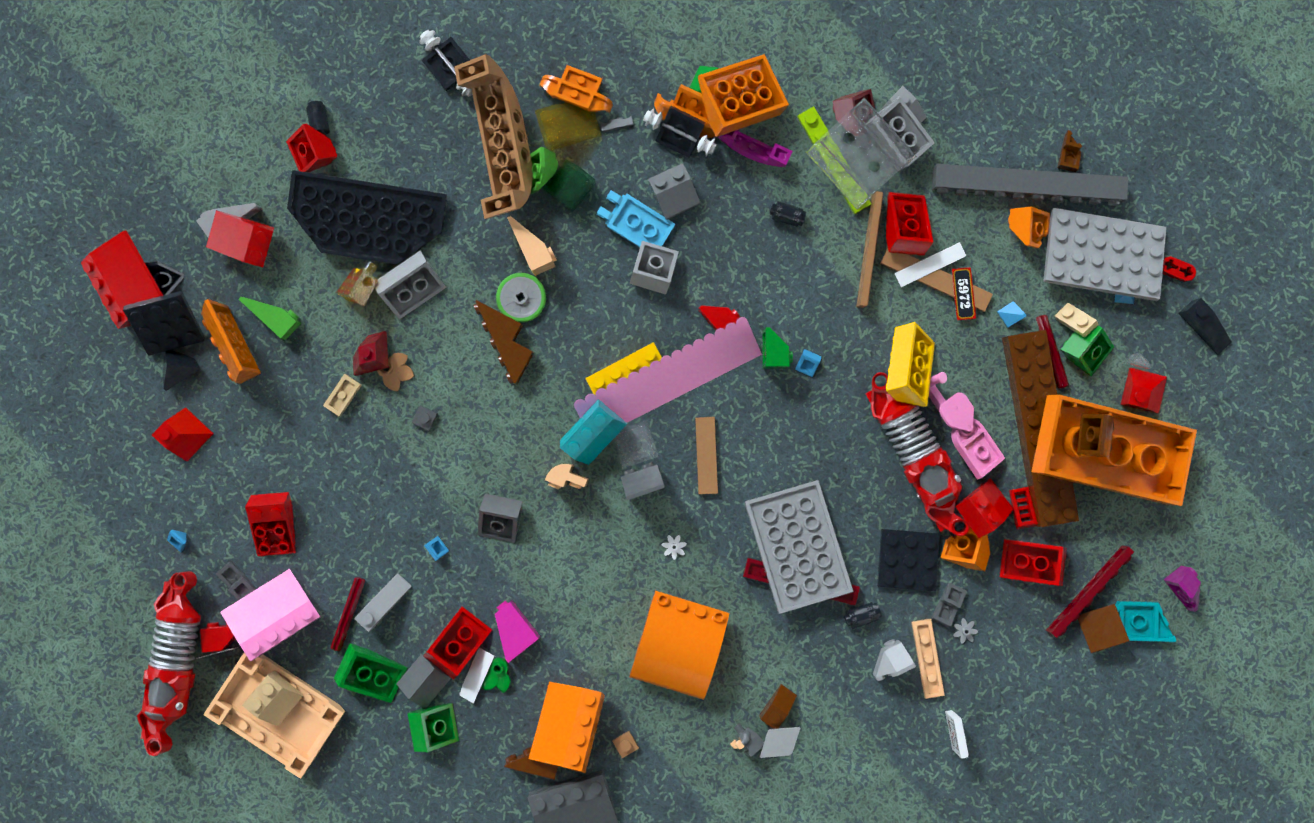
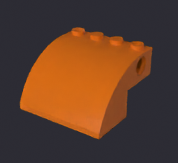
(679, 645)

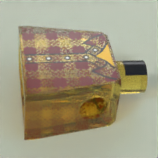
(359, 284)

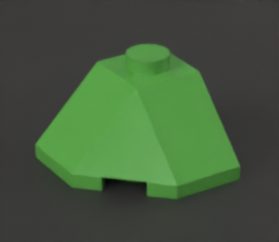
(543, 167)

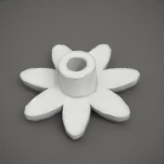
(672, 542)

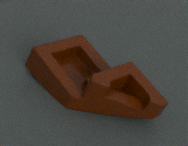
(1070, 153)

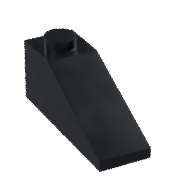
(1206, 324)

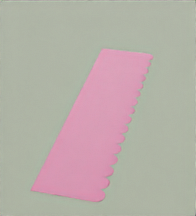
(678, 374)

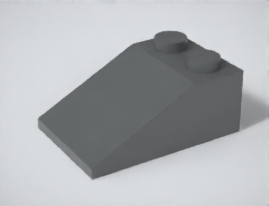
(642, 481)

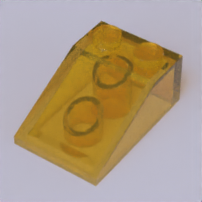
(566, 125)

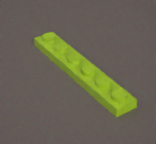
(815, 130)

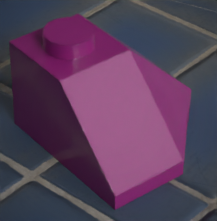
(1185, 586)

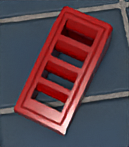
(1017, 516)

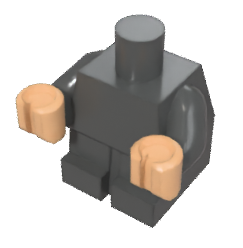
(748, 740)

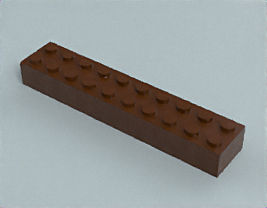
(1030, 383)

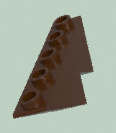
(504, 333)
(524, 764)

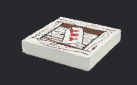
(956, 734)

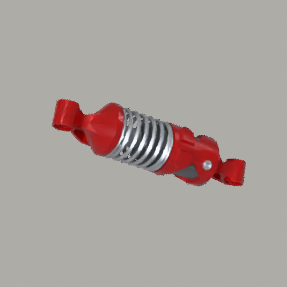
(923, 460)
(170, 669)

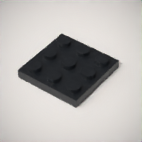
(164, 323)
(908, 560)

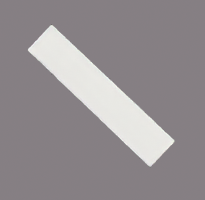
(930, 264)

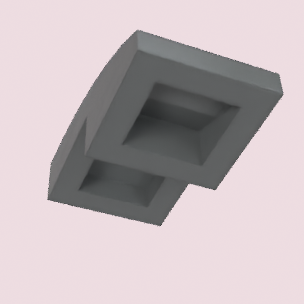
(236, 580)
(948, 604)

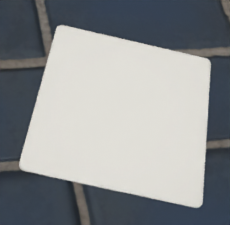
(780, 742)

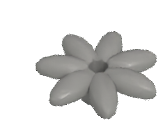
(961, 632)

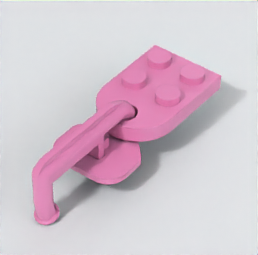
(967, 433)

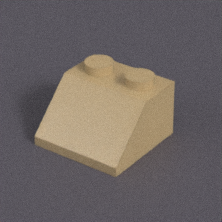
(273, 699)

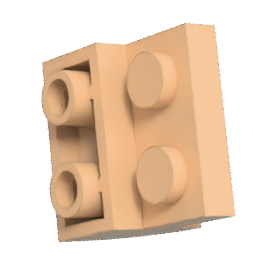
(562, 474)

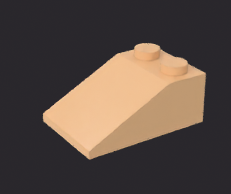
(535, 251)

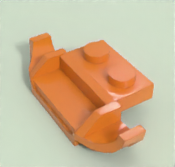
(577, 89)
(689, 102)

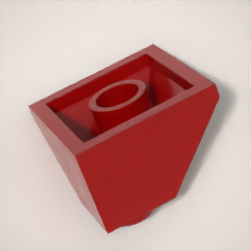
(311, 149)
(1143, 390)
(183, 434)

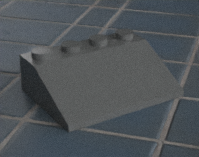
(574, 801)

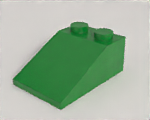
(369, 673)

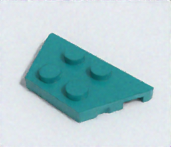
(1144, 621)

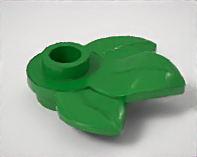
(497, 677)

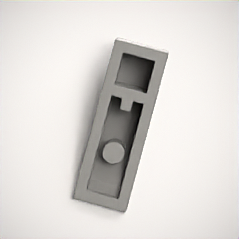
(244, 211)
(382, 602)

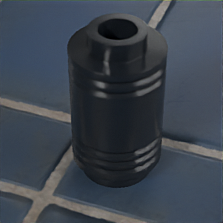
(318, 117)
(787, 214)
(862, 615)

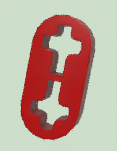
(1178, 264)

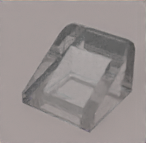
(1138, 361)

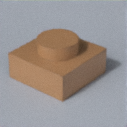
(625, 744)

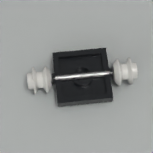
(443, 60)
(680, 131)

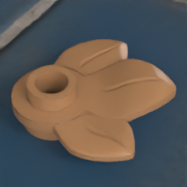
(397, 372)

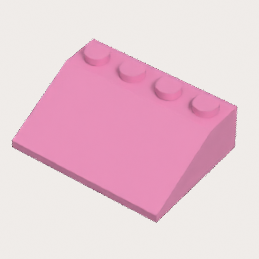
(270, 615)

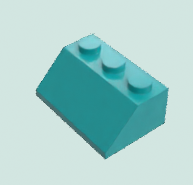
(592, 433)

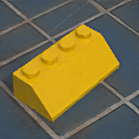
(910, 365)
(624, 367)

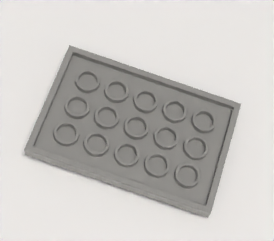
(1105, 254)
(798, 547)

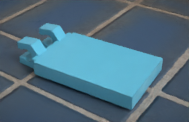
(635, 220)

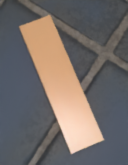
(927, 658)

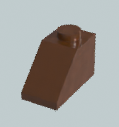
(778, 707)

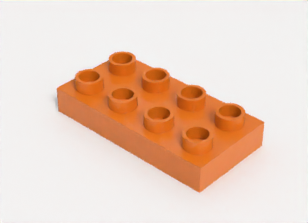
(1146, 457)

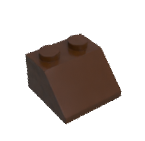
(1095, 435)

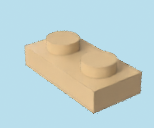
(1076, 320)
(342, 395)

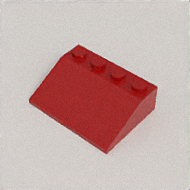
(120, 276)

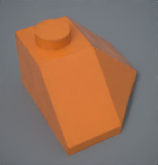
(1029, 225)
(967, 550)

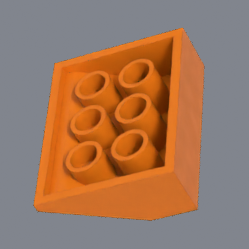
(741, 95)
(230, 341)
(567, 726)

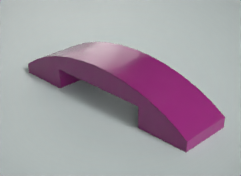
(756, 150)

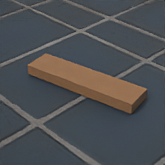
(706, 455)

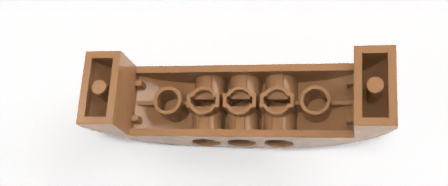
(501, 134)

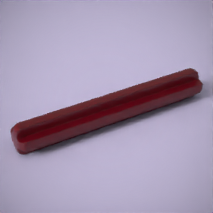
(1058, 369)
(347, 614)

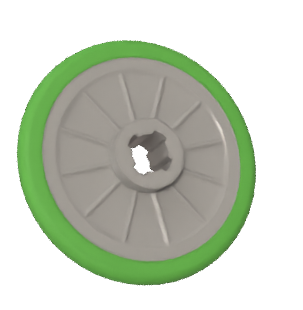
(531, 289)

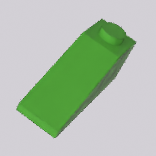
(279, 320)

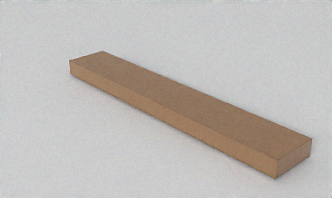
(869, 250)
(937, 280)

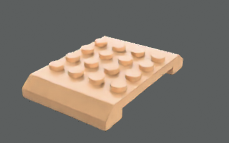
(298, 735)

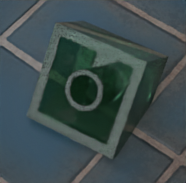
(570, 185)

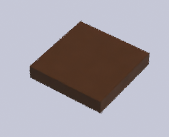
(1103, 628)

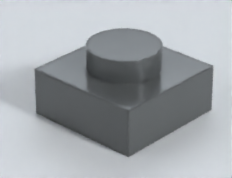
(424, 418)

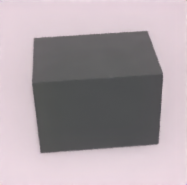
(422, 681)

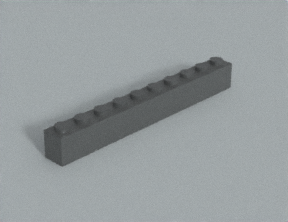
(1029, 183)

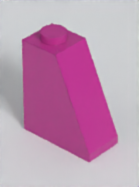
(514, 630)

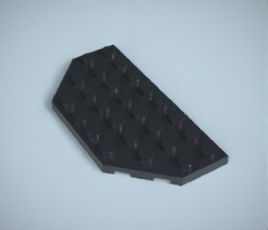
(364, 216)

